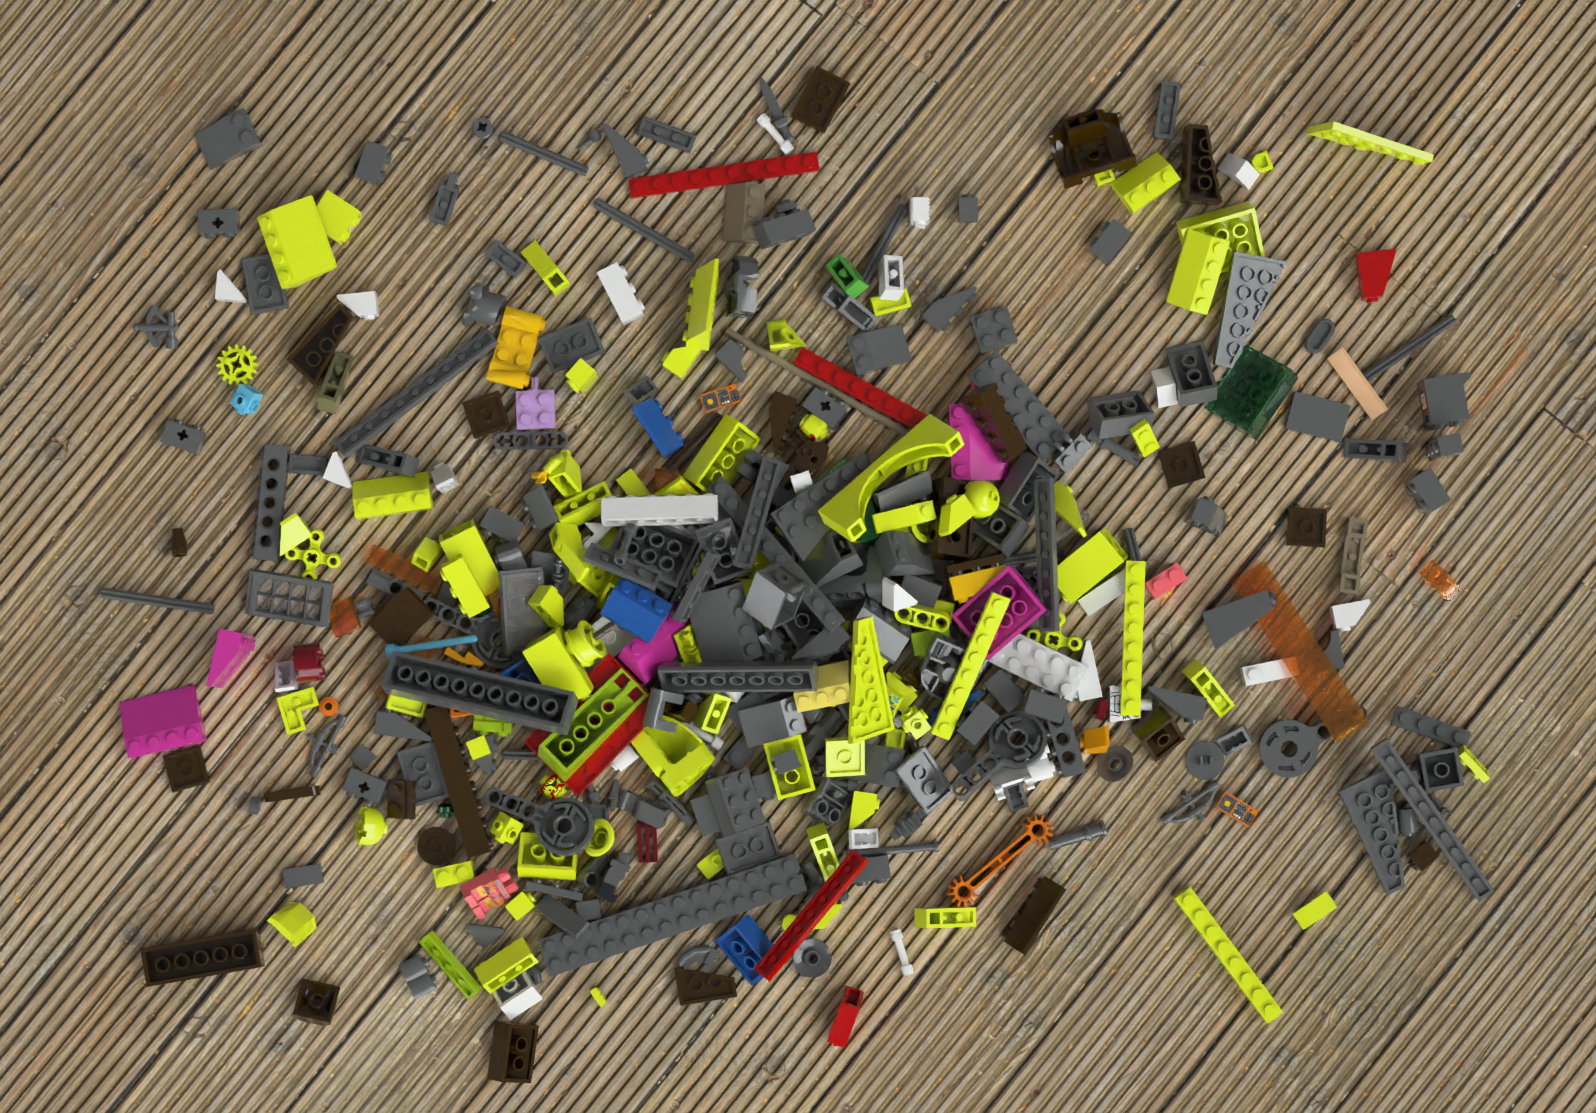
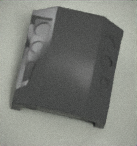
(828, 802)

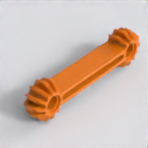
(1000, 860)

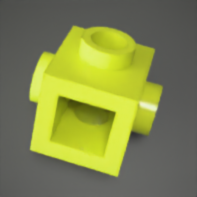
(915, 721)
(506, 828)

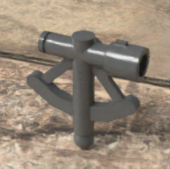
(169, 328)

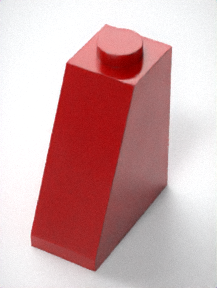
(1373, 273)
(845, 1017)

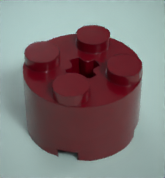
(308, 662)

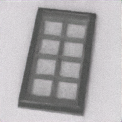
(289, 598)
(518, 619)

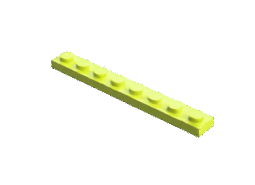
(1132, 638)
(970, 665)

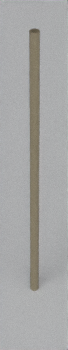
(817, 382)

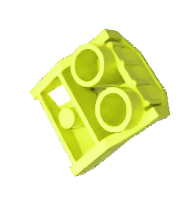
(294, 922)

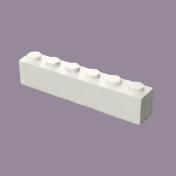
(659, 510)

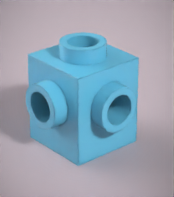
(246, 399)

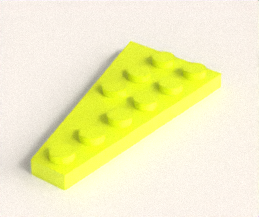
(1362, 140)
(869, 698)

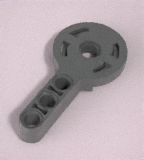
(482, 629)
(1305, 740)
(1005, 751)
(547, 820)

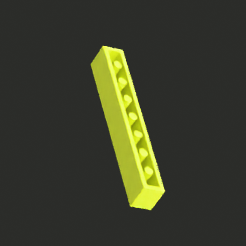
(1227, 954)

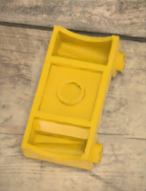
(515, 348)

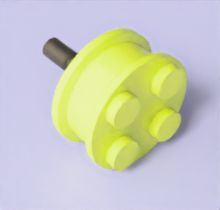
(587, 642)

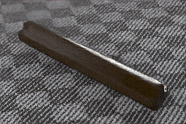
(694, 442)

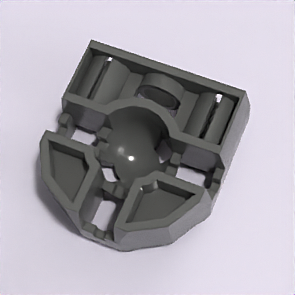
(741, 299)
(939, 651)

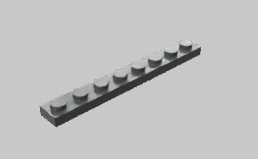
(1046, 553)

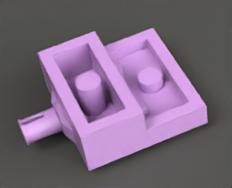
(535, 408)

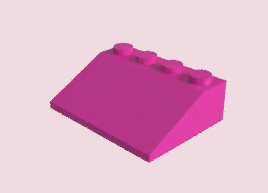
(976, 458)
(1020, 613)
(228, 656)
(162, 722)

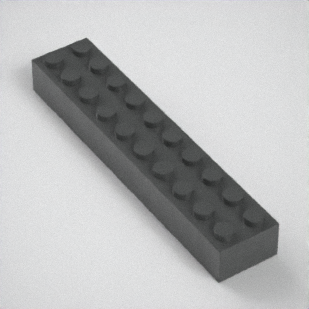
(480, 693)

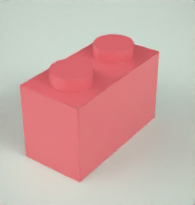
(1165, 581)

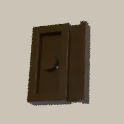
(401, 799)

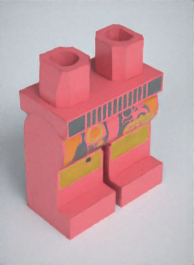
(488, 890)

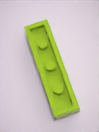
(450, 965)

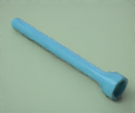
(389, 648)

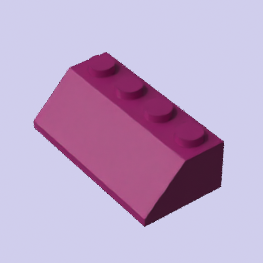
(645, 658)

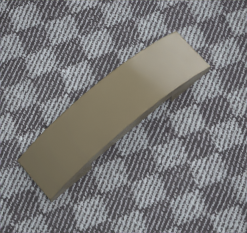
(1352, 555)

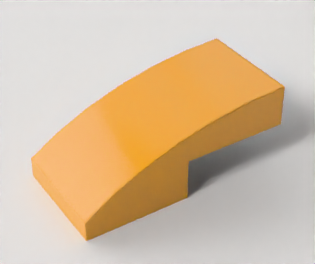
(469, 659)

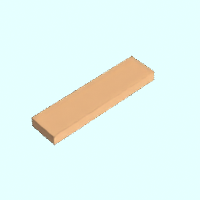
(1357, 383)

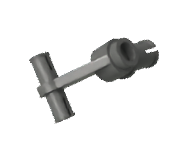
(816, 881)

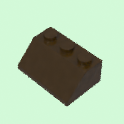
(512, 1052)

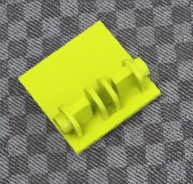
(687, 645)

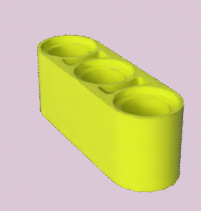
(932, 614)

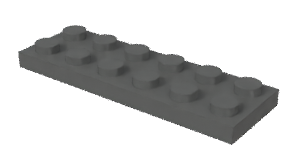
(1028, 413)

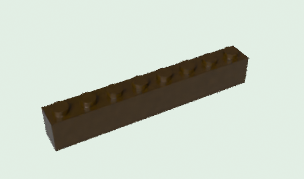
(458, 781)

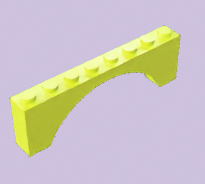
(926, 440)

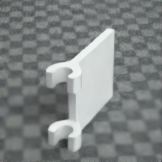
(1007, 777)

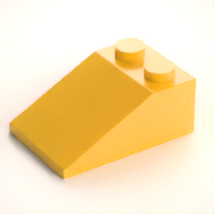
(968, 585)

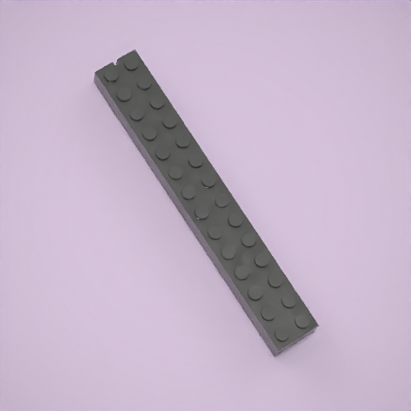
(673, 914)

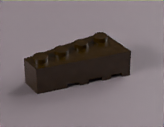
(1198, 171)
(319, 347)
(994, 422)

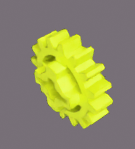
(239, 358)

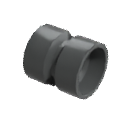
(744, 467)

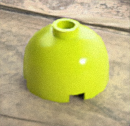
(983, 497)
(370, 826)

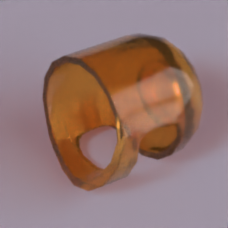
(664, 476)

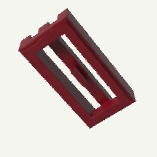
(639, 837)

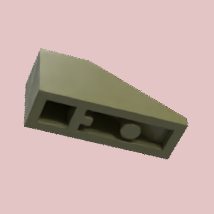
(335, 383)

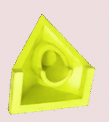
(782, 336)
(293, 532)

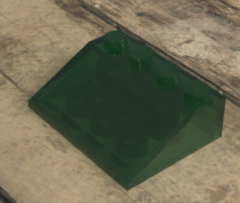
(1252, 392)

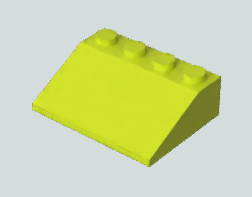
(1234, 223)
(297, 242)
(702, 306)

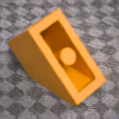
(1095, 740)

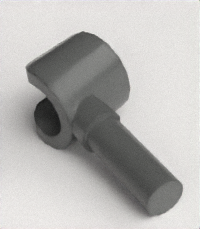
(595, 137)
(1441, 809)

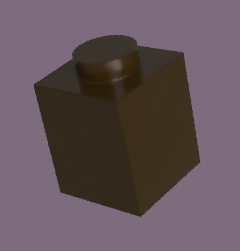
(1422, 856)

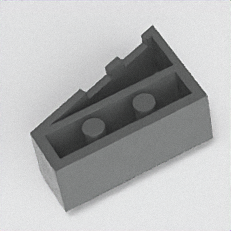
(1207, 516)

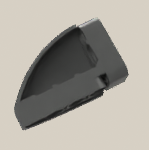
(855, 585)

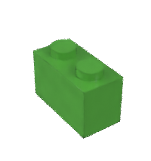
(847, 275)

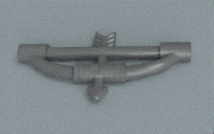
(315, 769)
(1196, 810)

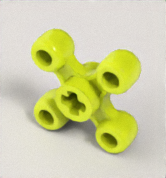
(314, 548)
(1063, 641)

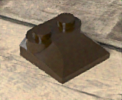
(316, 1002)

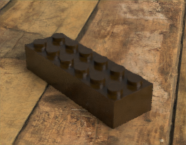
(202, 957)

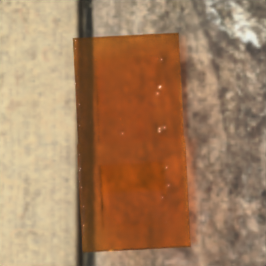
(1440, 581)

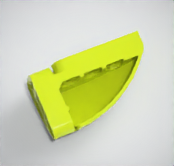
(674, 757)

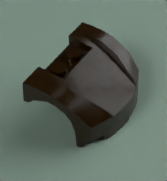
(1090, 145)

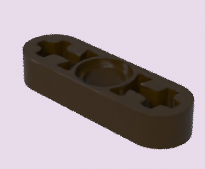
(292, 793)

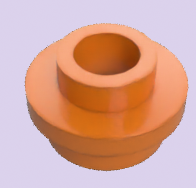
(335, 706)

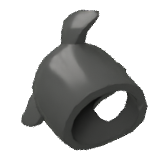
(483, 306)

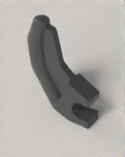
(699, 954)

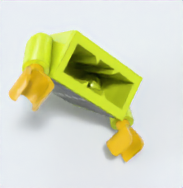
(563, 473)

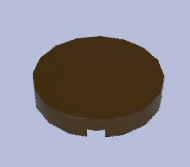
(436, 846)

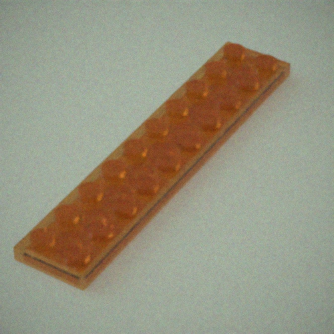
(1304, 656)

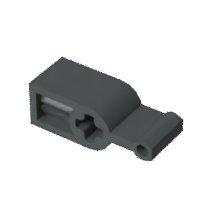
(644, 809)

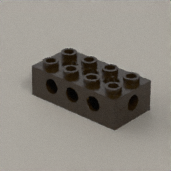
(958, 544)

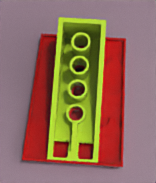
(604, 721)

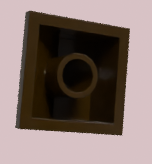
(1158, 733)

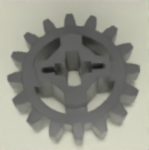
(907, 824)

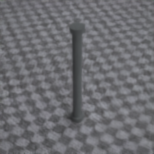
(896, 849)

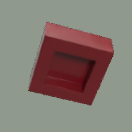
(1100, 710)

